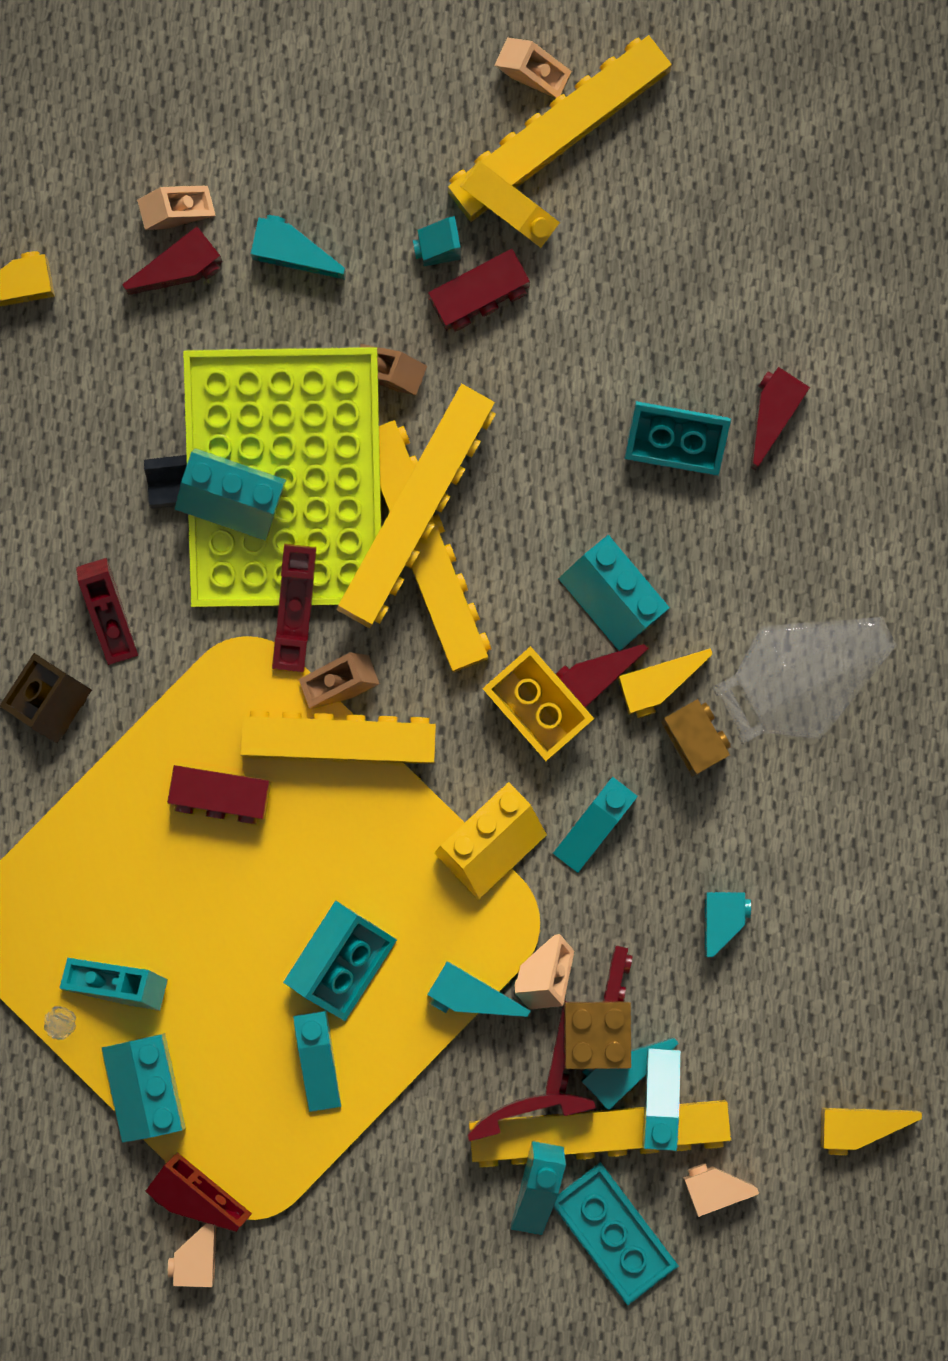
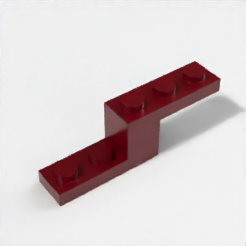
(614, 992)

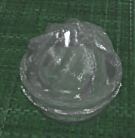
(59, 1023)

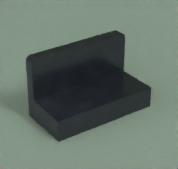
(164, 479)

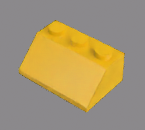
(538, 703)
(492, 841)

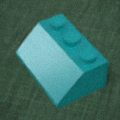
(677, 438)
(229, 494)
(613, 593)
(340, 961)
(143, 1088)

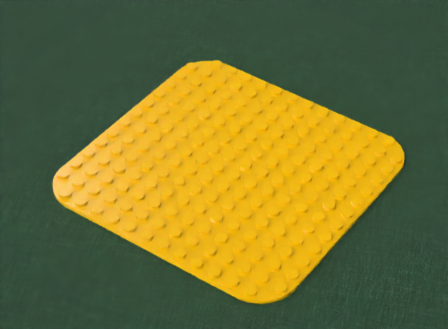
(230, 913)

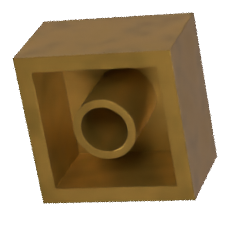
(696, 737)
(597, 1035)

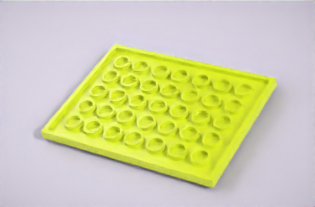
(303, 420)

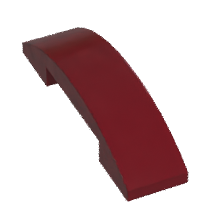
(294, 607)
(489, 1124)

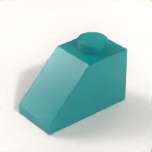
(438, 242)
(723, 918)

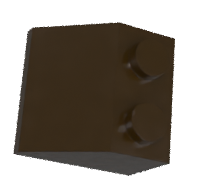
(45, 698)

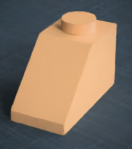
(532, 66)
(175, 206)
(545, 975)
(715, 1189)
(195, 1260)

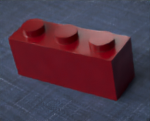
(479, 291)
(218, 794)

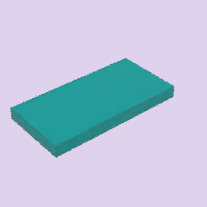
(614, 1233)

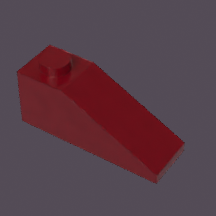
(180, 264)
(774, 409)
(106, 610)
(593, 676)
(192, 1194)

